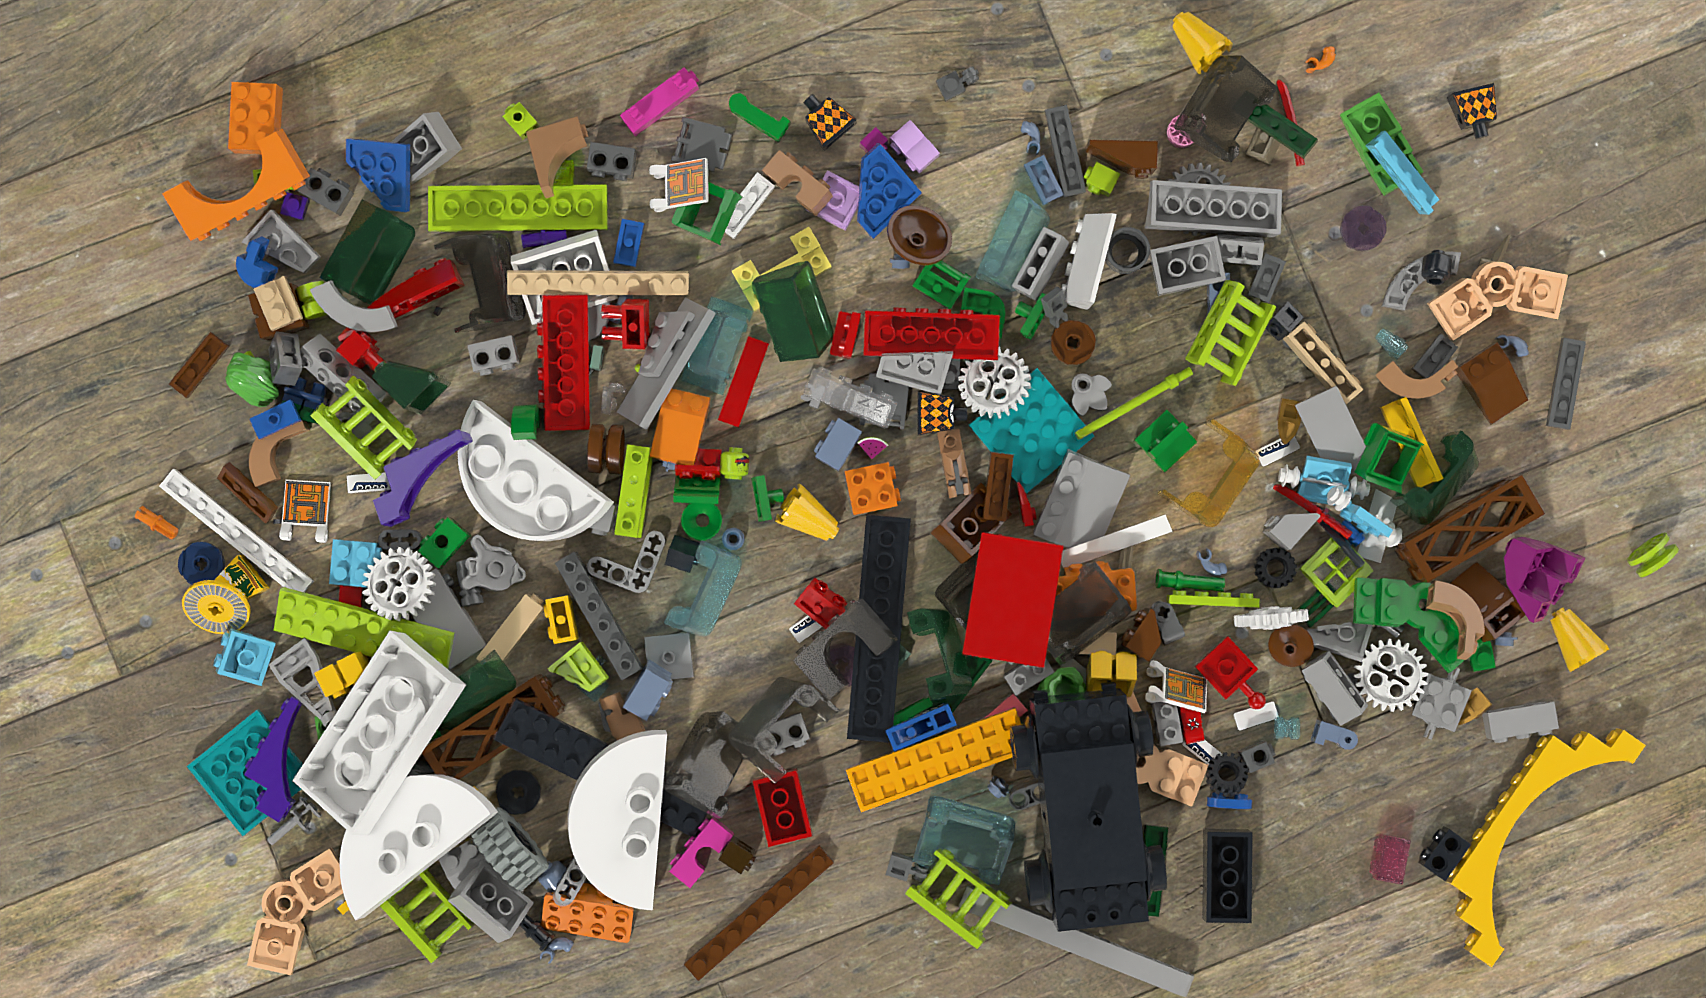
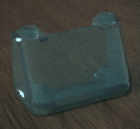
(712, 594)
(971, 833)

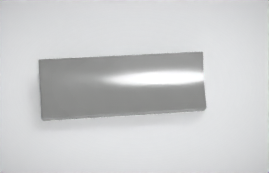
(1214, 209)
(650, 392)

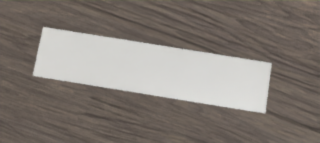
(1383, 510)
(1116, 541)

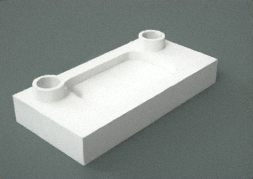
(379, 733)

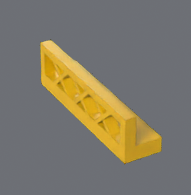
(1402, 419)

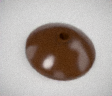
(924, 228)

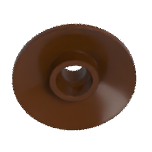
(1296, 637)

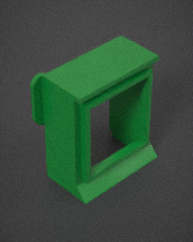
(685, 215)
(1375, 442)

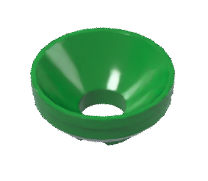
(689, 523)

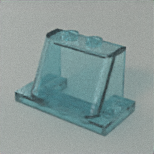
(714, 353)

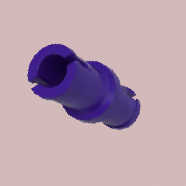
(542, 238)

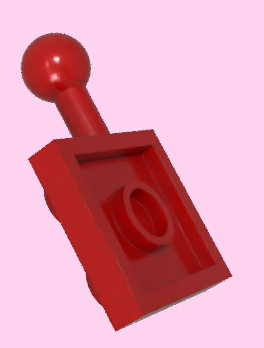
(1228, 670)

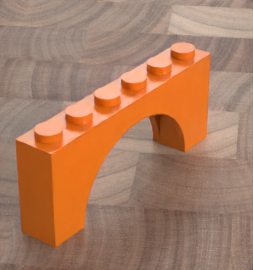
(279, 172)

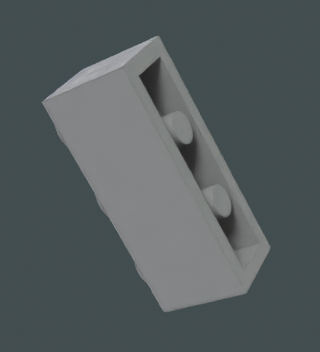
(1040, 264)
(1334, 688)
(1520, 721)

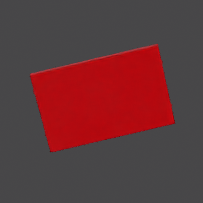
(1013, 599)

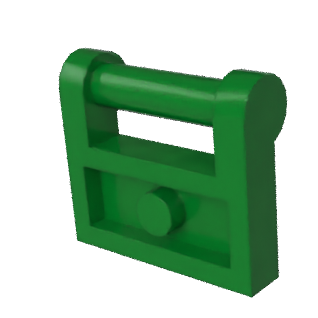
(937, 287)

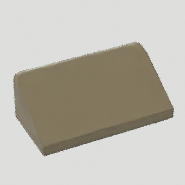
(1263, 147)

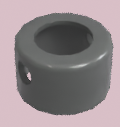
(1141, 243)

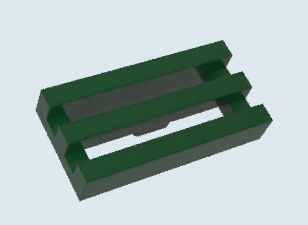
(1310, 623)

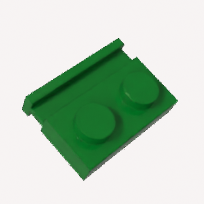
(696, 490)

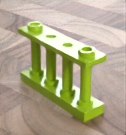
(1214, 323)
(355, 447)
(634, 492)
(955, 920)
(416, 931)

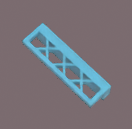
(1403, 173)

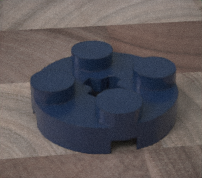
(193, 554)

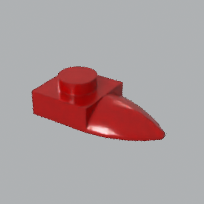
(1027, 512)

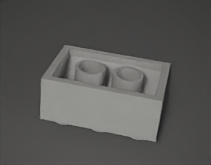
(490, 902)

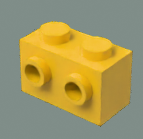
(561, 619)

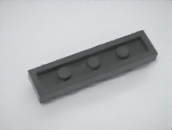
(1065, 151)
(1565, 383)

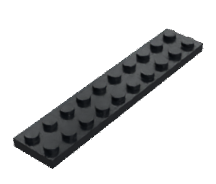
(883, 590)
(570, 752)

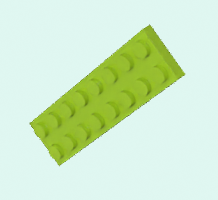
(517, 208)
(352, 626)

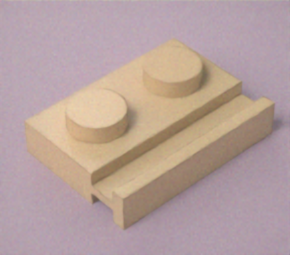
(278, 303)

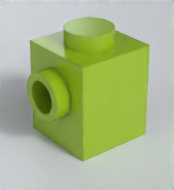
(520, 119)
(1100, 179)

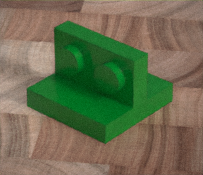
(1165, 440)

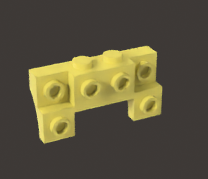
(808, 250)

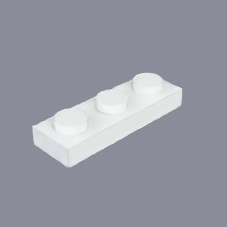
(753, 197)

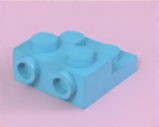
(351, 560)
(244, 656)

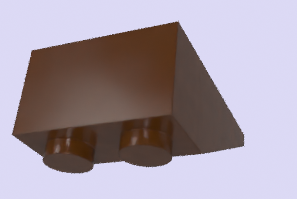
(1131, 157)
(1492, 382)
(963, 526)

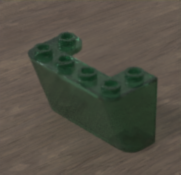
(957, 676)

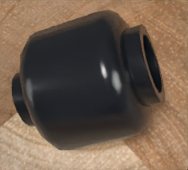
(1436, 267)

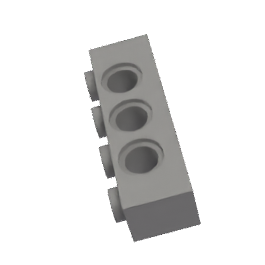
(334, 370)

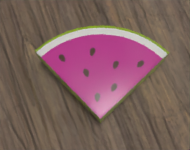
(872, 446)

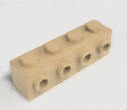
(1321, 362)

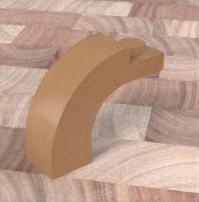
(1403, 385)
(263, 453)
(1462, 610)

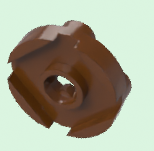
(1077, 330)

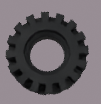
(1287, 561)
(1227, 762)

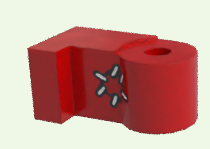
(1191, 725)

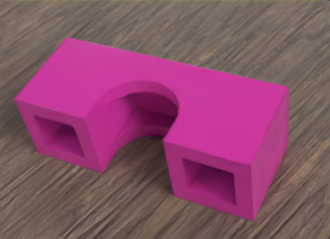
(712, 835)

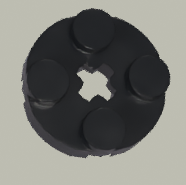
(531, 791)

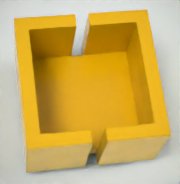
(1117, 668)
(338, 678)

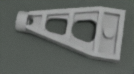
(290, 664)

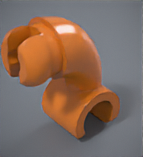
(1327, 59)

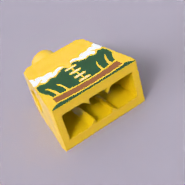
(243, 577)

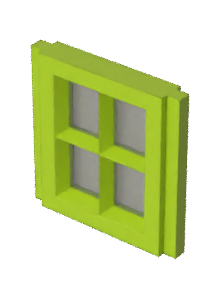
(1334, 567)

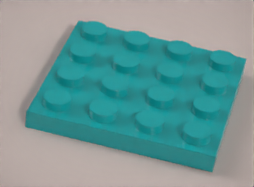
(1034, 434)
(223, 770)

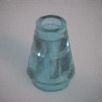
(1391, 343)

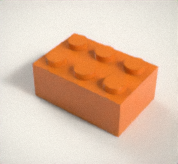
(253, 115)

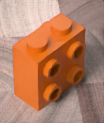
(872, 488)

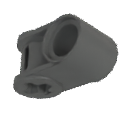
(1168, 625)

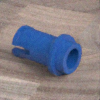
(1356, 537)

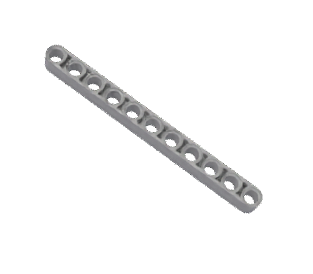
(1086, 945)

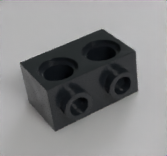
(1449, 857)

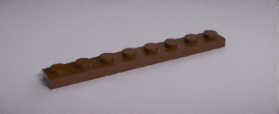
(758, 913)

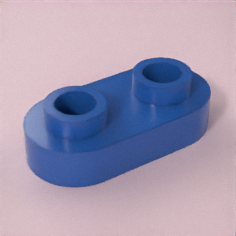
(1239, 801)

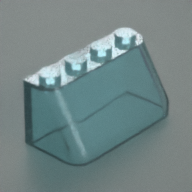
(1012, 241)

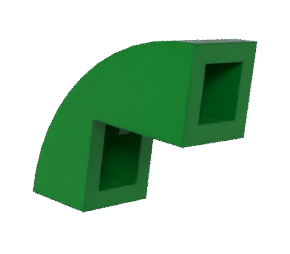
(525, 421)

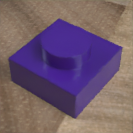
(294, 206)

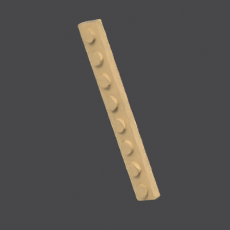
(597, 282)

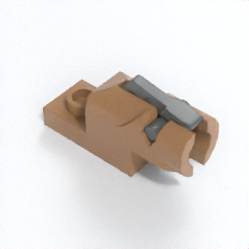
(954, 463)
(617, 719)

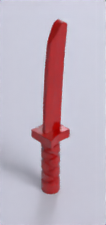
(1289, 113)
(1312, 508)

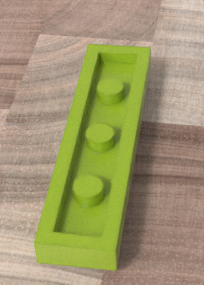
(1221, 599)

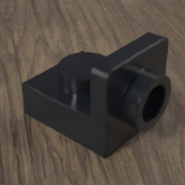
(1284, 321)

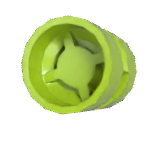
(310, 307)

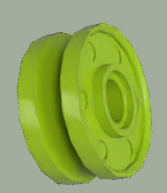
(1652, 555)

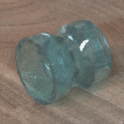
(1287, 728)

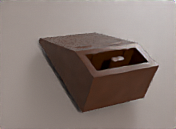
(1494, 600)

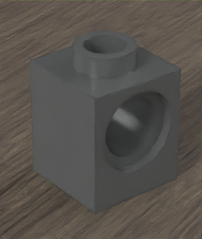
(1248, 752)

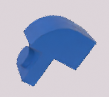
(252, 267)

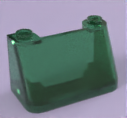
(1426, 505)

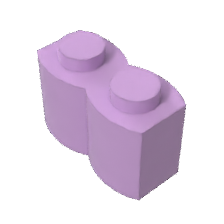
(914, 147)

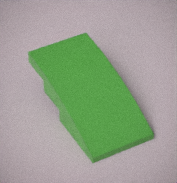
(1364, 124)

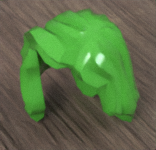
(251, 379)
(1063, 681)

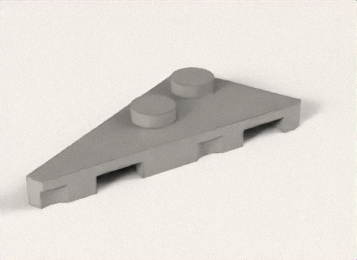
(1344, 639)

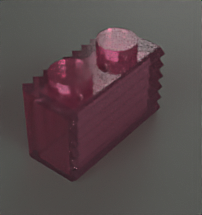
(1390, 858)

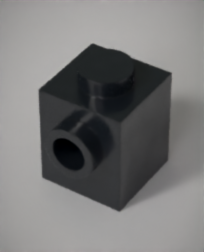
(682, 554)

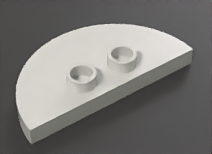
(521, 484)
(618, 817)
(413, 832)

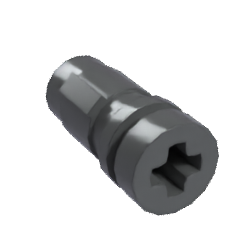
(472, 596)

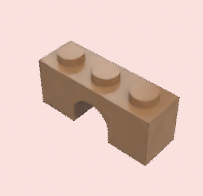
(783, 170)

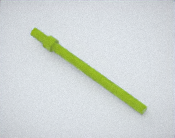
(1170, 382)

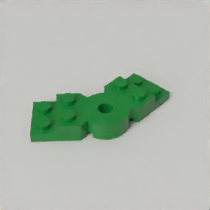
(1395, 602)

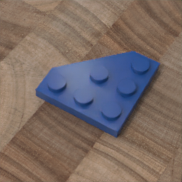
(383, 170)
(882, 190)

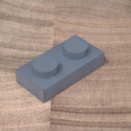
(1043, 180)

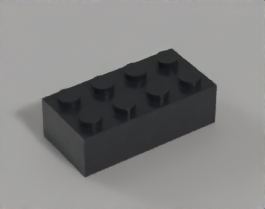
(1227, 876)

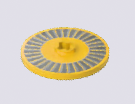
(200, 604)

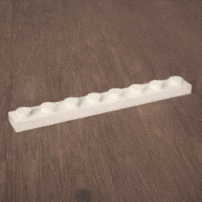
(235, 532)

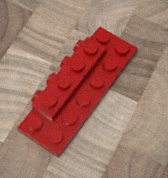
(900, 331)
(564, 362)

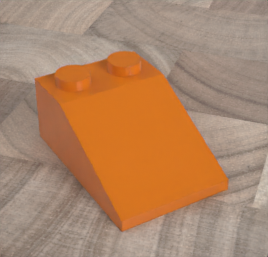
(680, 427)

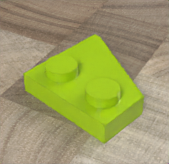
(580, 668)

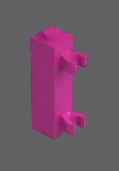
(660, 101)

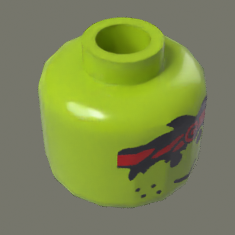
(734, 463)

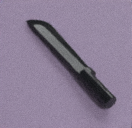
(1343, 543)

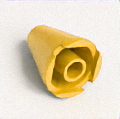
(1200, 41)
(807, 515)
(1576, 639)

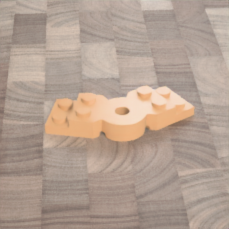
(1521, 289)
(1170, 771)
(281, 932)

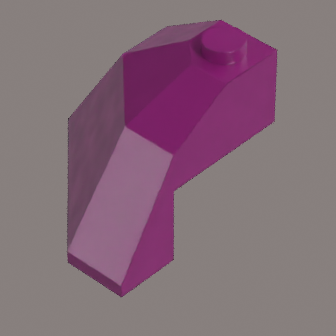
(1538, 574)

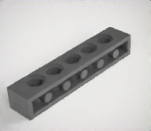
(599, 615)

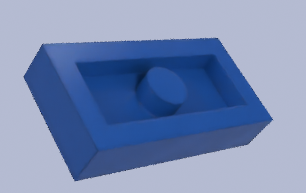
(628, 243)
(275, 419)

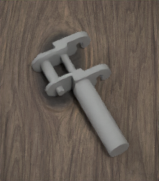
(293, 821)

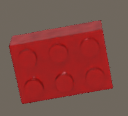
(782, 808)

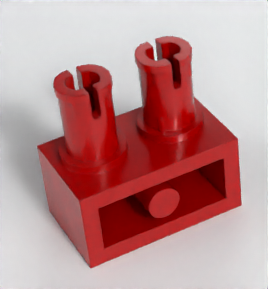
(635, 323)
(360, 350)

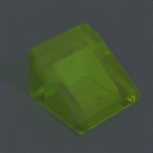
(565, 174)

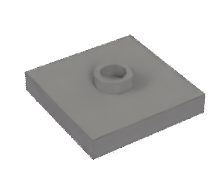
(671, 653)

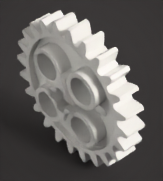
(1013, 388)
(415, 594)
(1271, 618)
(1381, 693)

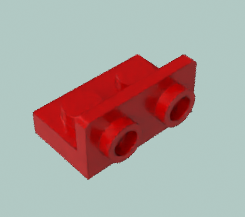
(845, 334)
(705, 466)
(820, 602)

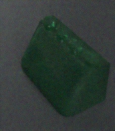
(368, 253)
(794, 312)
(409, 385)
(485, 684)

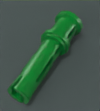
(1179, 580)

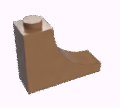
(552, 145)

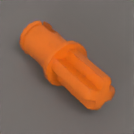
(156, 523)

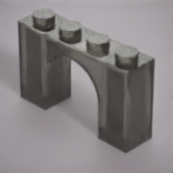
(816, 660)

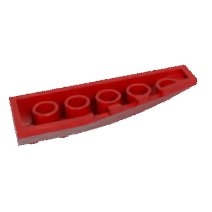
(417, 290)

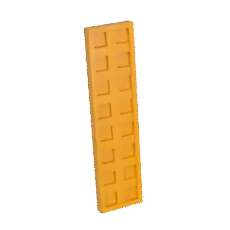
(933, 760)

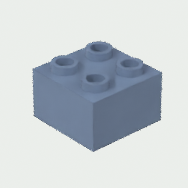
(838, 444)
(647, 690)

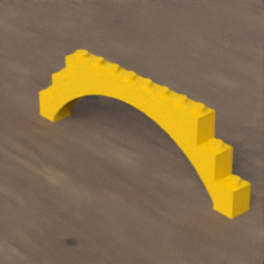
(1542, 769)

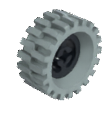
(510, 850)

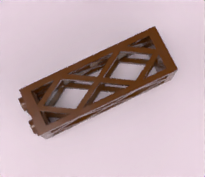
(1520, 494)
(443, 763)

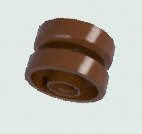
(606, 448)

